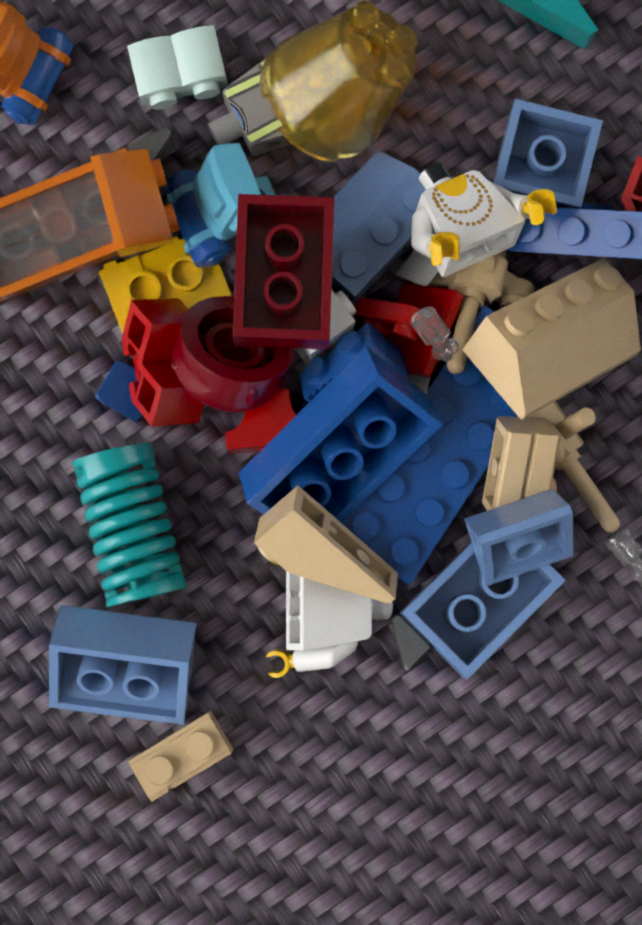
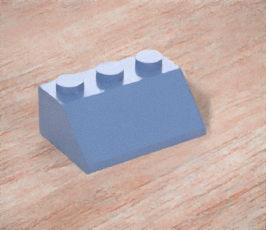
(373, 223)
(121, 664)

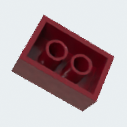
(283, 271)

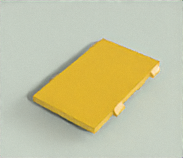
(160, 275)

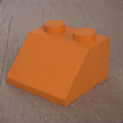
(133, 201)

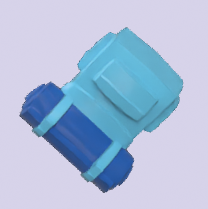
(208, 201)

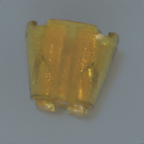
(339, 81)

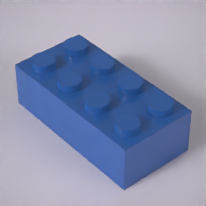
(344, 439)

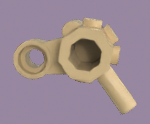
(481, 286)
(569, 428)

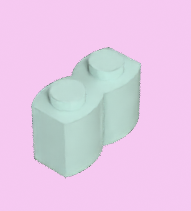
(178, 67)

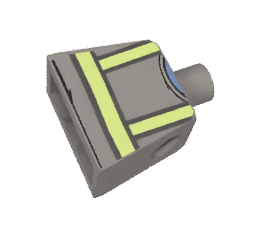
(248, 116)

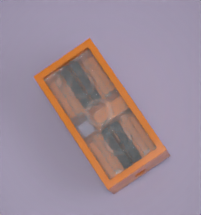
(52, 231)

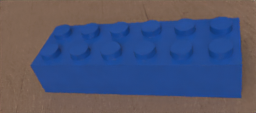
(426, 492)

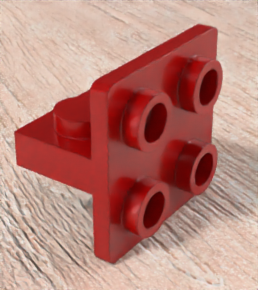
(394, 321)

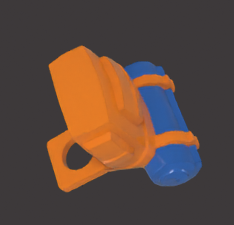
(29, 65)

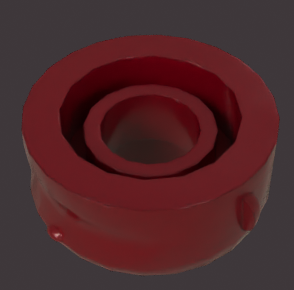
(219, 372)

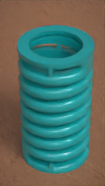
(115, 527)

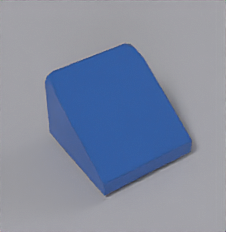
(116, 392)

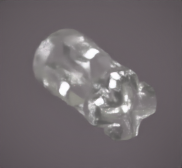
(435, 333)
(626, 551)

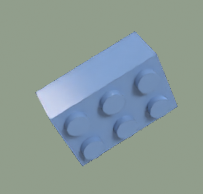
(472, 620)

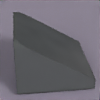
(158, 144)
(409, 641)

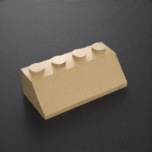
(557, 338)

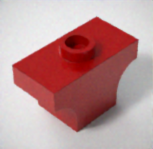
(260, 425)

